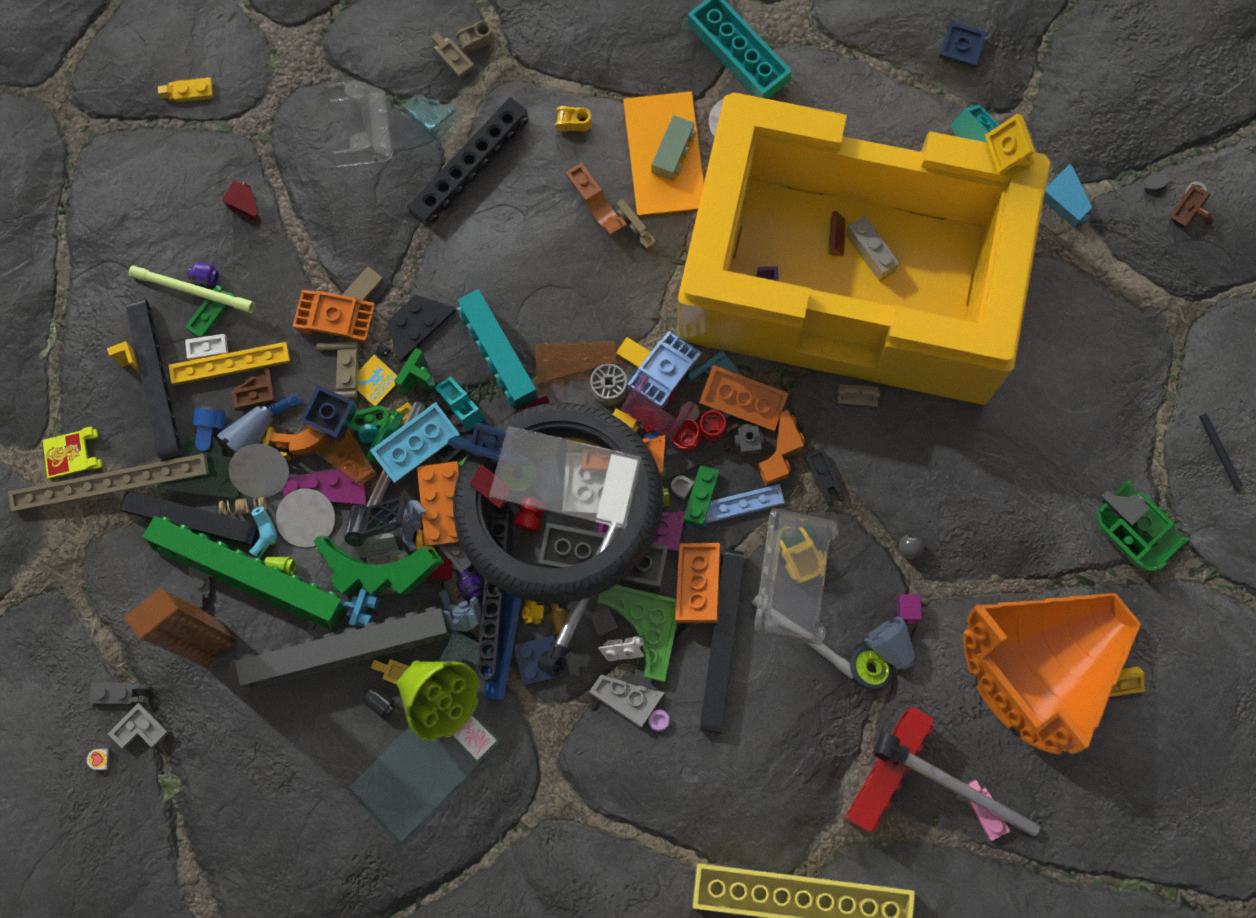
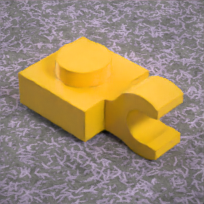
(392, 671)

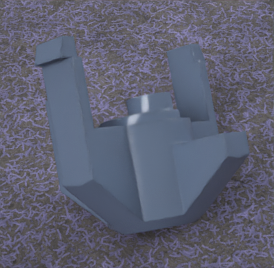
(411, 523)
(461, 617)

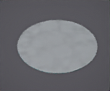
(258, 470)
(304, 517)

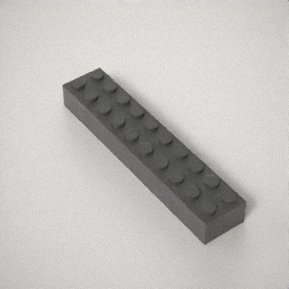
(342, 649)

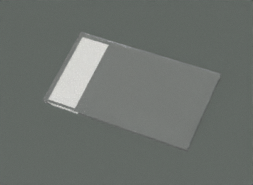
(566, 477)

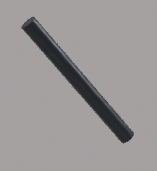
(1220, 451)

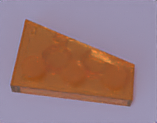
(348, 458)

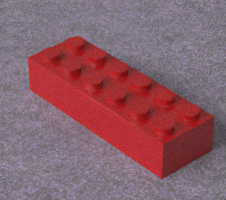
(886, 776)

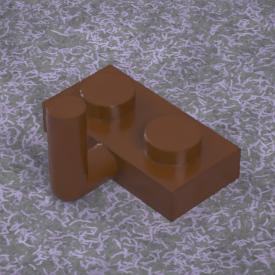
(1192, 205)

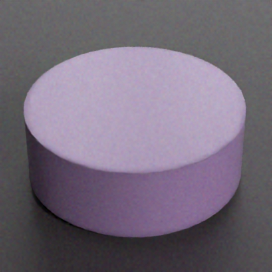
(659, 720)

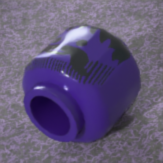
(203, 275)
(470, 585)

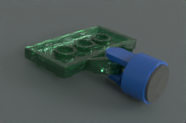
(218, 480)

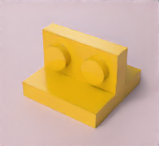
(1011, 144)

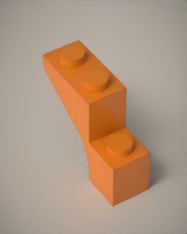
(788, 443)

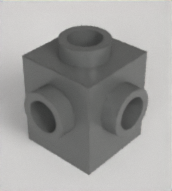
(746, 446)

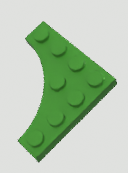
(652, 620)

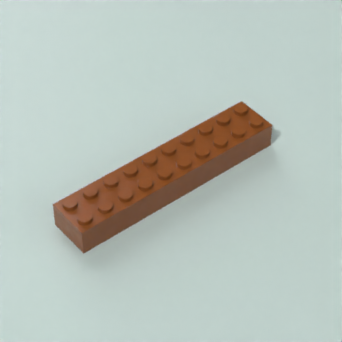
(180, 627)

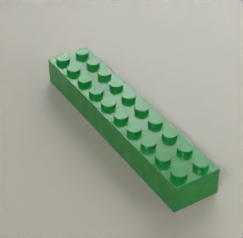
(244, 573)

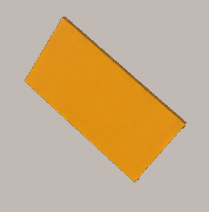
(646, 125)

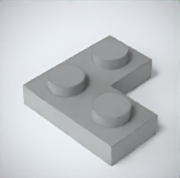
(136, 723)

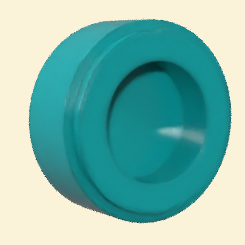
(367, 433)

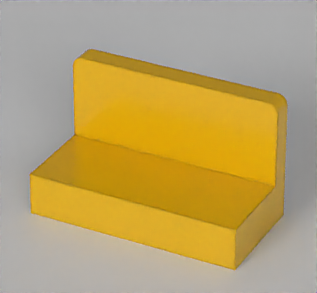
(124, 355)

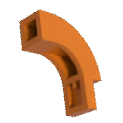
(299, 443)

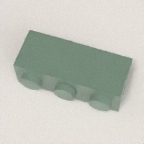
(673, 148)

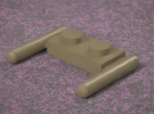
(346, 366)

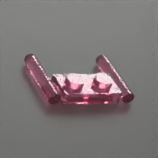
(652, 415)

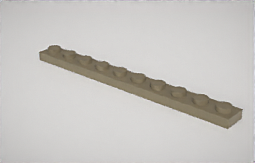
(108, 482)

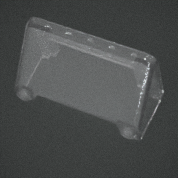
(794, 577)

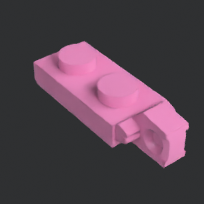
(992, 825)

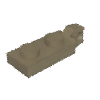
(452, 55)
(636, 225)

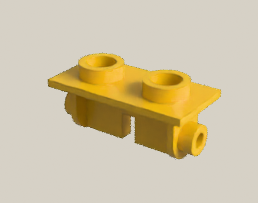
(532, 612)

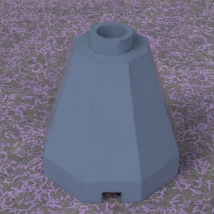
(892, 643)

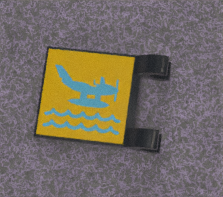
(377, 377)

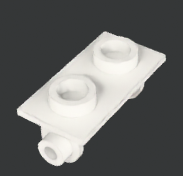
(616, 650)

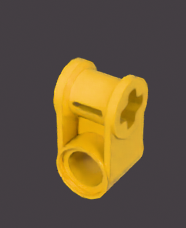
(570, 118)

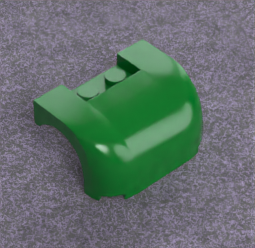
(1148, 540)

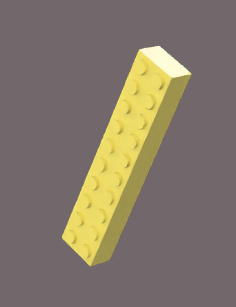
(794, 896)

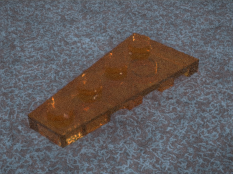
(564, 359)

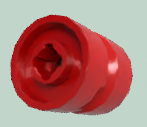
(712, 425)
(528, 518)

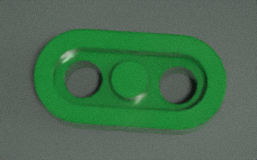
(369, 416)

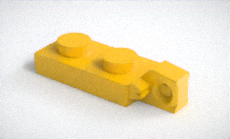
(187, 90)

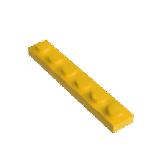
(229, 363)

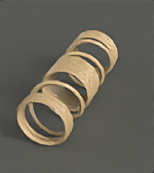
(241, 506)

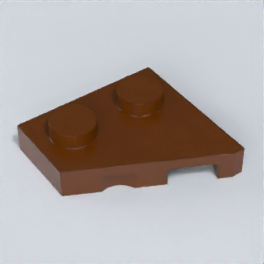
(254, 391)

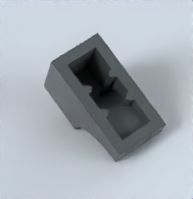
(1127, 508)

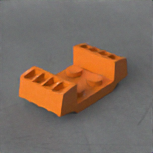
(333, 315)

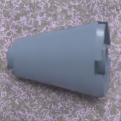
(248, 429)

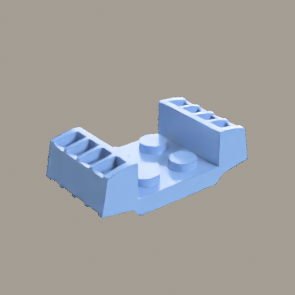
(665, 369)

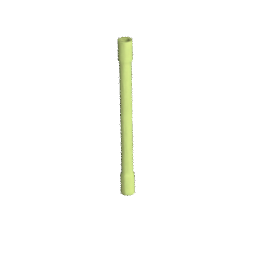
(236, 302)

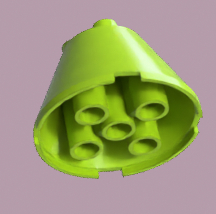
(438, 697)

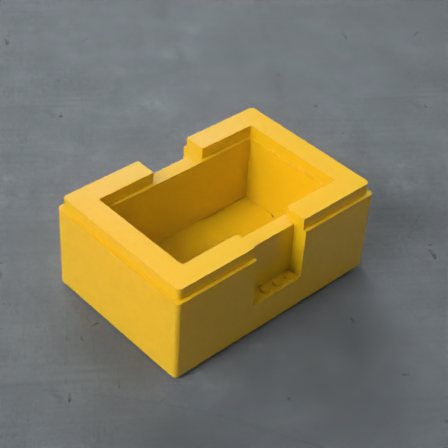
(932, 326)

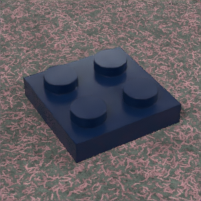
(962, 44)
(527, 658)

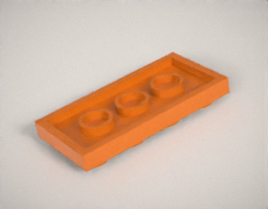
(743, 398)
(436, 497)
(698, 583)

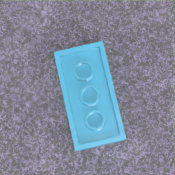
(414, 442)

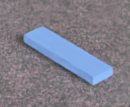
(745, 503)

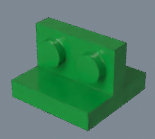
(414, 373)

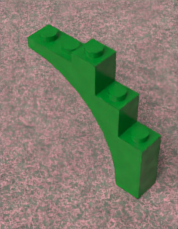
(401, 575)

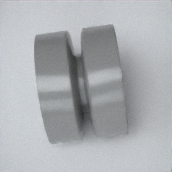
(608, 375)

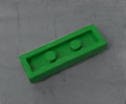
(701, 496)

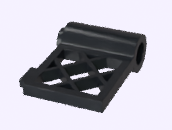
(362, 520)

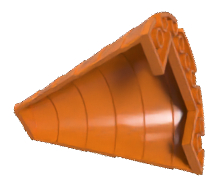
(1050, 664)

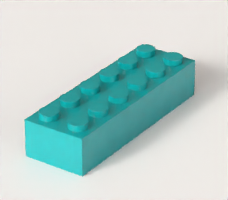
(739, 48)
(497, 350)

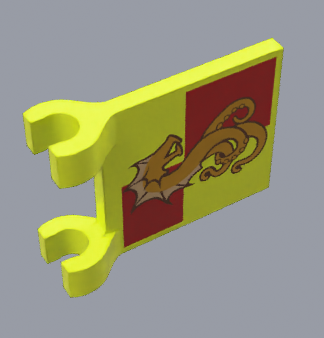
(69, 453)

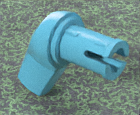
(266, 529)

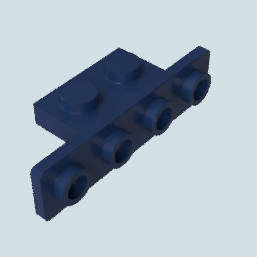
(485, 442)

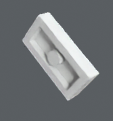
(206, 346)

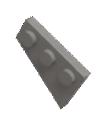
(626, 699)

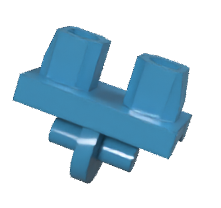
(359, 607)

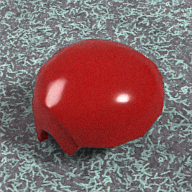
(688, 436)

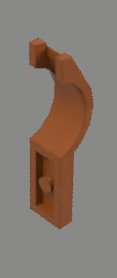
(595, 199)

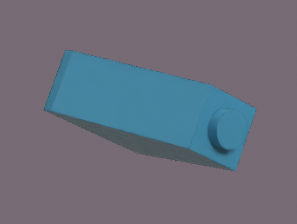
(1068, 197)

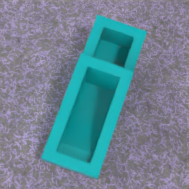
(459, 403)

